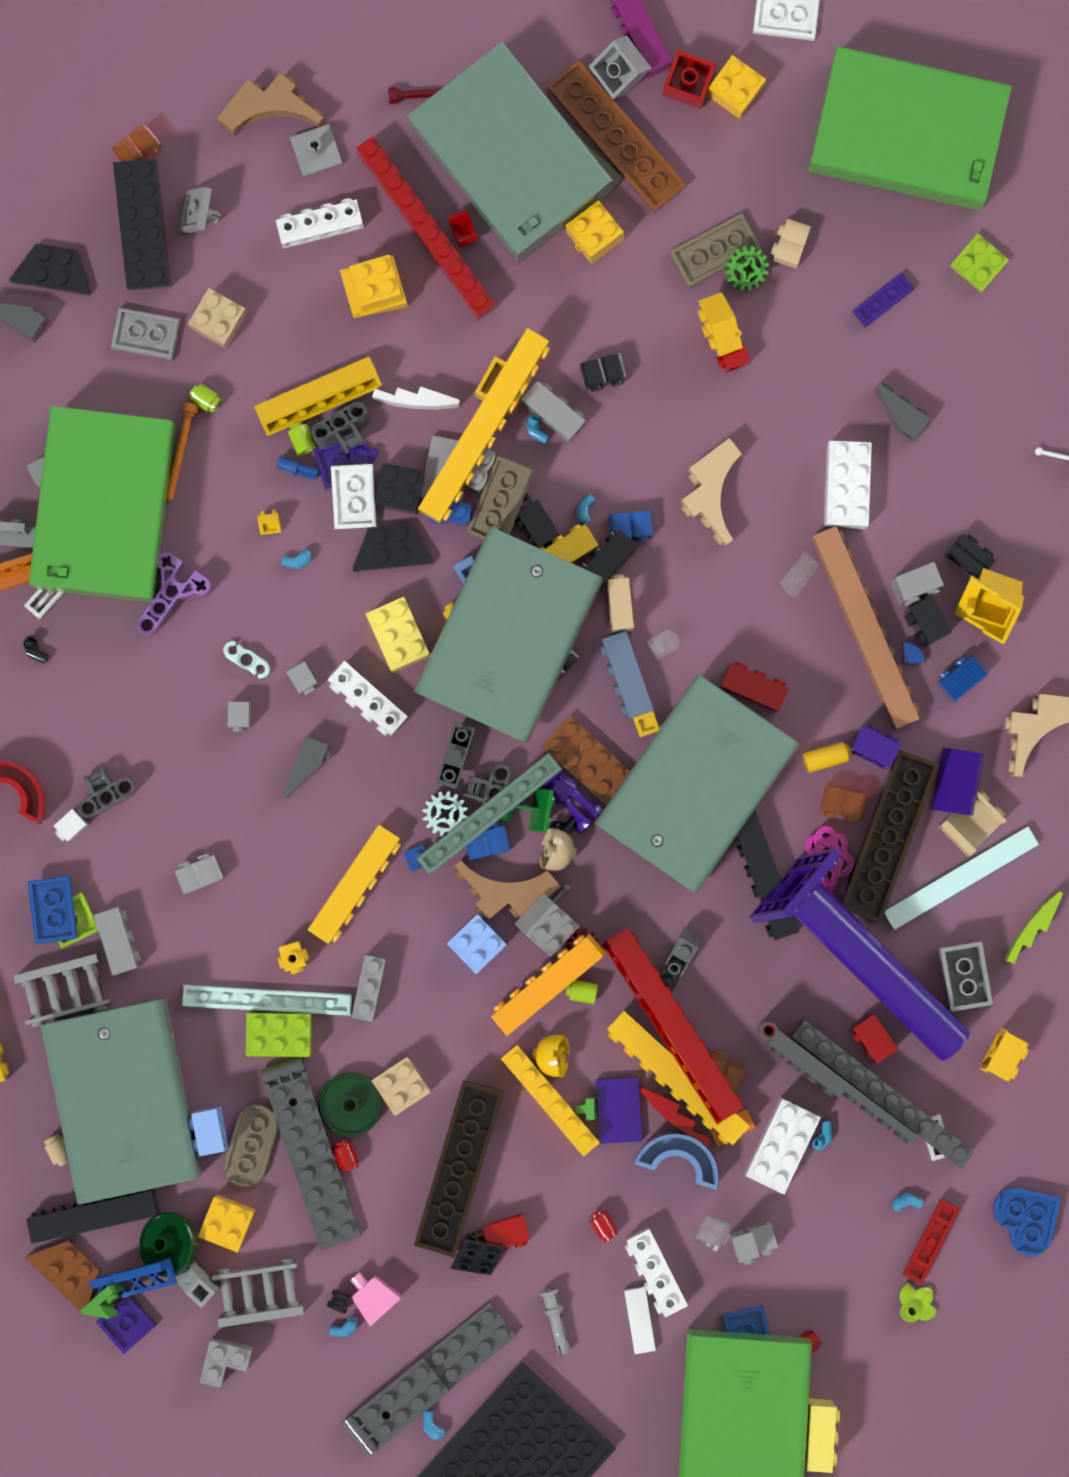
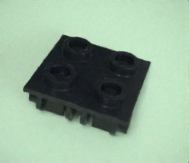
(477, 1256)

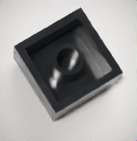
(399, 489)
(927, 622)

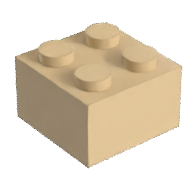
(217, 318)
(401, 1085)

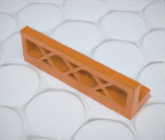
(15, 572)

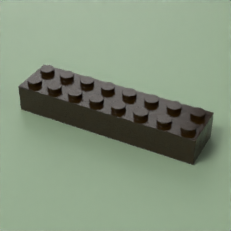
(889, 836)
(458, 1168)

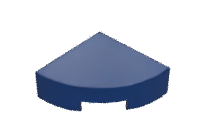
(912, 654)

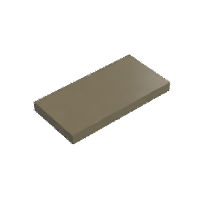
(706, 253)
(501, 497)

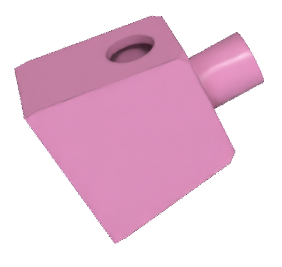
(373, 1297)

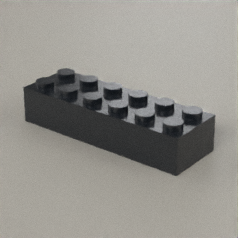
(142, 224)

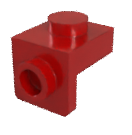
(463, 228)

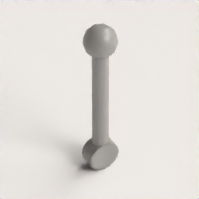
(566, 887)

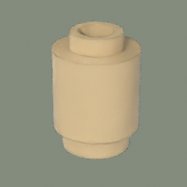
(56, 1150)

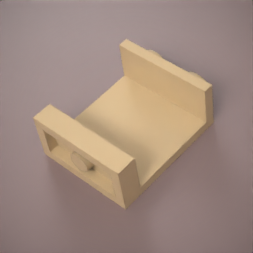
(971, 831)

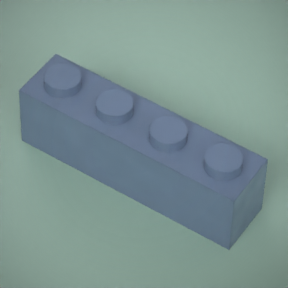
(627, 675)

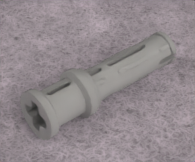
(554, 1311)

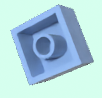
(476, 944)
(209, 1131)

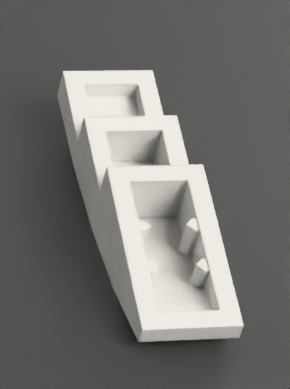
(423, 400)

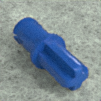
(297, 468)

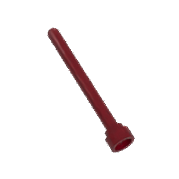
(397, 95)

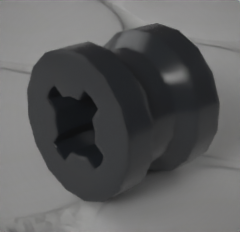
(339, 1301)

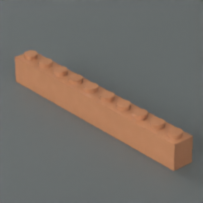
(865, 627)

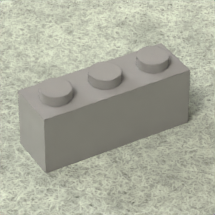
(553, 410)
(117, 940)
(369, 988)

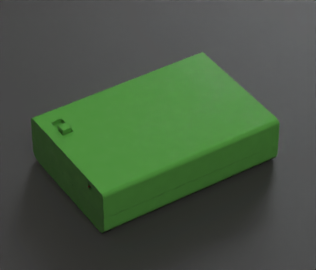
(909, 128)
(102, 504)
(744, 1405)

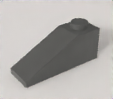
(24, 319)
(308, 761)

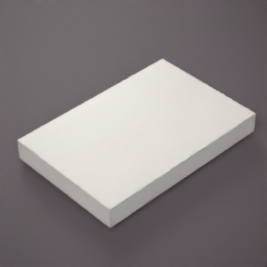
(786, 18)
(353, 496)

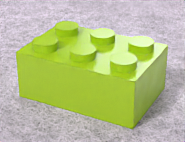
(279, 1034)

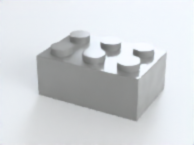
(964, 976)

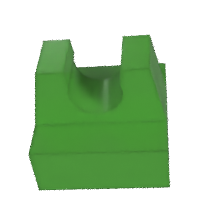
(589, 1108)

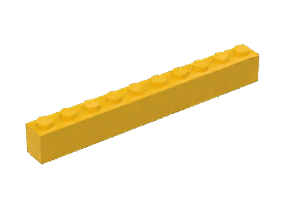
(484, 425)

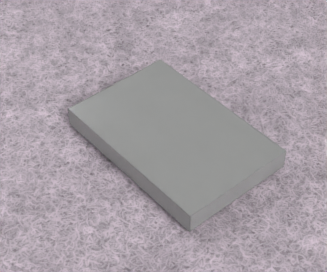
(145, 333)
(438, 454)

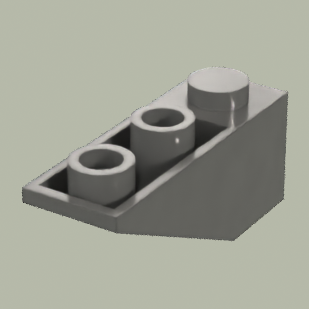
(903, 416)
(679, 957)

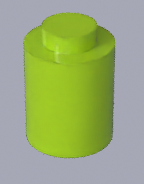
(301, 438)
(582, 991)

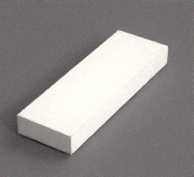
(639, 1320)

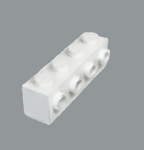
(319, 223)
(368, 699)
(656, 1272)

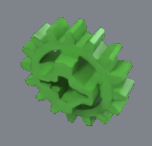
(753, 270)

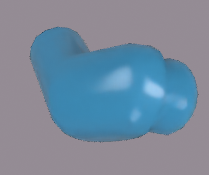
(533, 429)
(582, 513)
(299, 561)
(824, 1137)
(906, 1199)
(345, 1330)
(430, 1428)

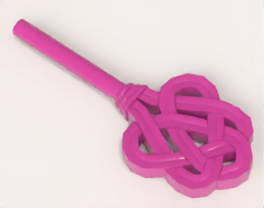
(831, 842)

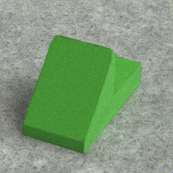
(102, 1304)

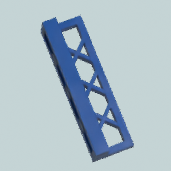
(137, 1272)

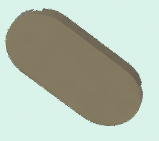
(251, 1145)

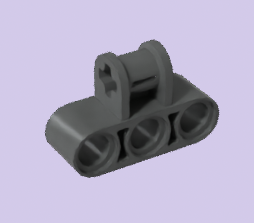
(348, 434)
(101, 787)
(484, 787)

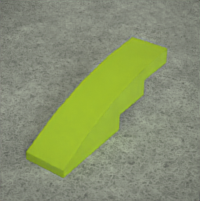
(1037, 921)

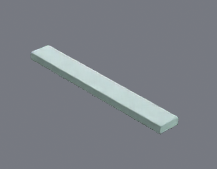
(960, 878)
(267, 1000)

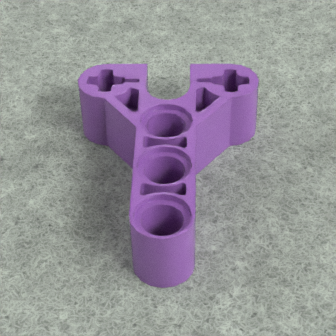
(169, 579)

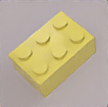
(398, 634)
(821, 1436)

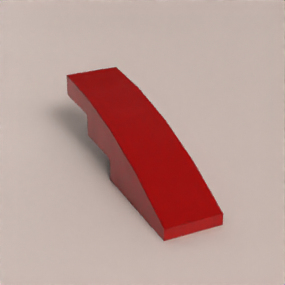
(668, 1109)

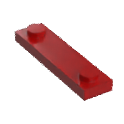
(931, 1241)

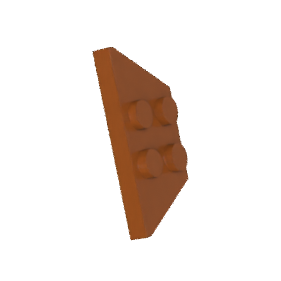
(67, 1271)

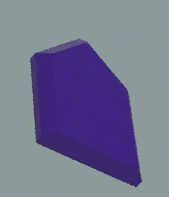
(336, 457)

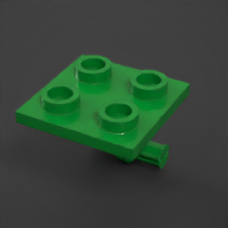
(540, 810)

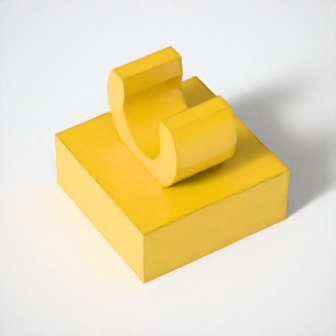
(269, 523)
(646, 724)

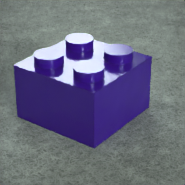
(875, 747)

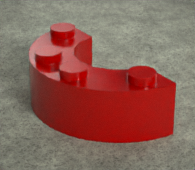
(29, 789)

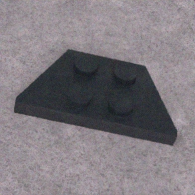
(52, 269)
(391, 548)

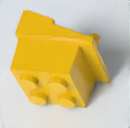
(373, 287)
(991, 604)

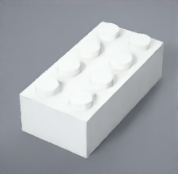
(847, 484)
(782, 1145)

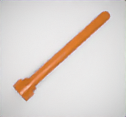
(189, 411)

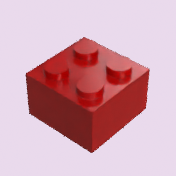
(689, 79)

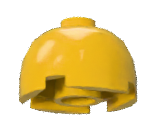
(551, 1055)

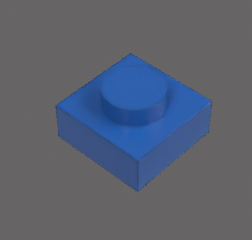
(411, 856)

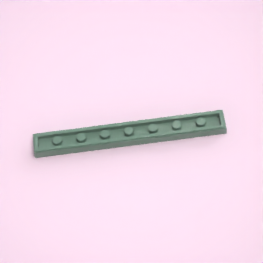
(489, 814)

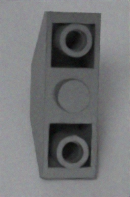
(455, 755)

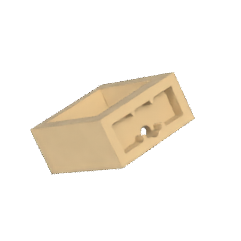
(620, 604)

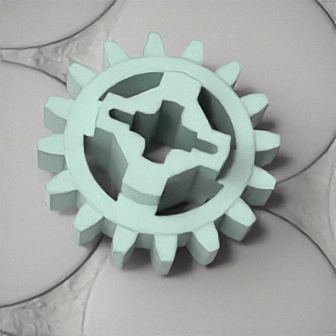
(451, 822)

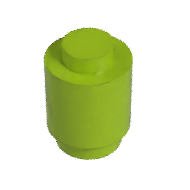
(205, 398)

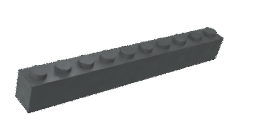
(882, 1094)

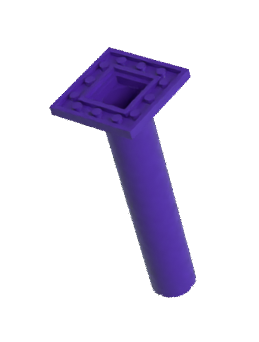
(806, 898)

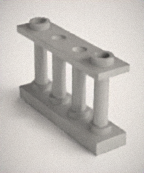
(68, 970)
(271, 1309)

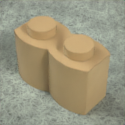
(791, 243)

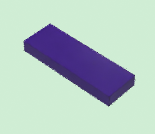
(883, 300)

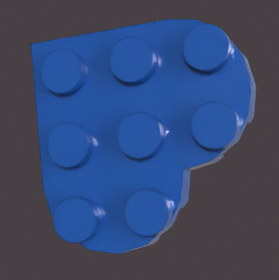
(1028, 1217)

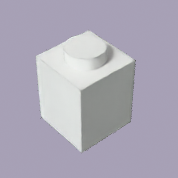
(70, 826)

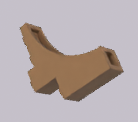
(278, 100)
(498, 894)

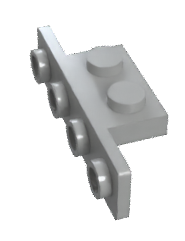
(16, 534)

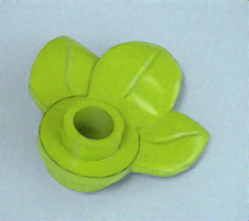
(919, 1301)

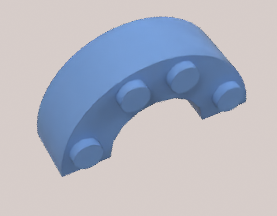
(680, 1145)

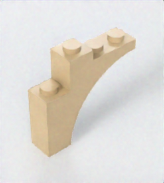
(706, 499)
(1028, 729)

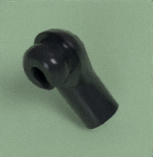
(32, 650)
(567, 826)

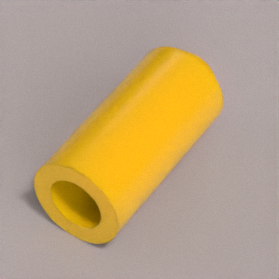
(826, 757)

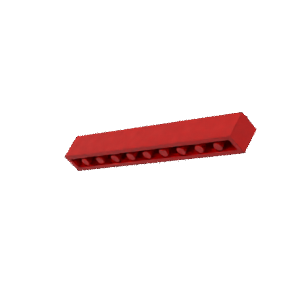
(425, 228)
(672, 1025)

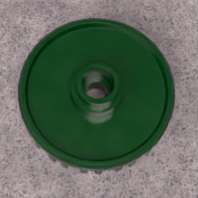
(348, 1120)
(169, 1237)

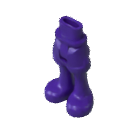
(563, 790)

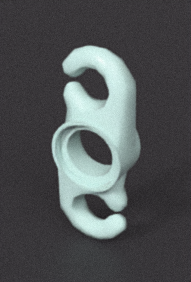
(236, 658)

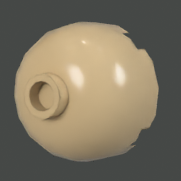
(557, 851)

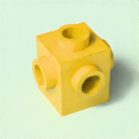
(285, 954)

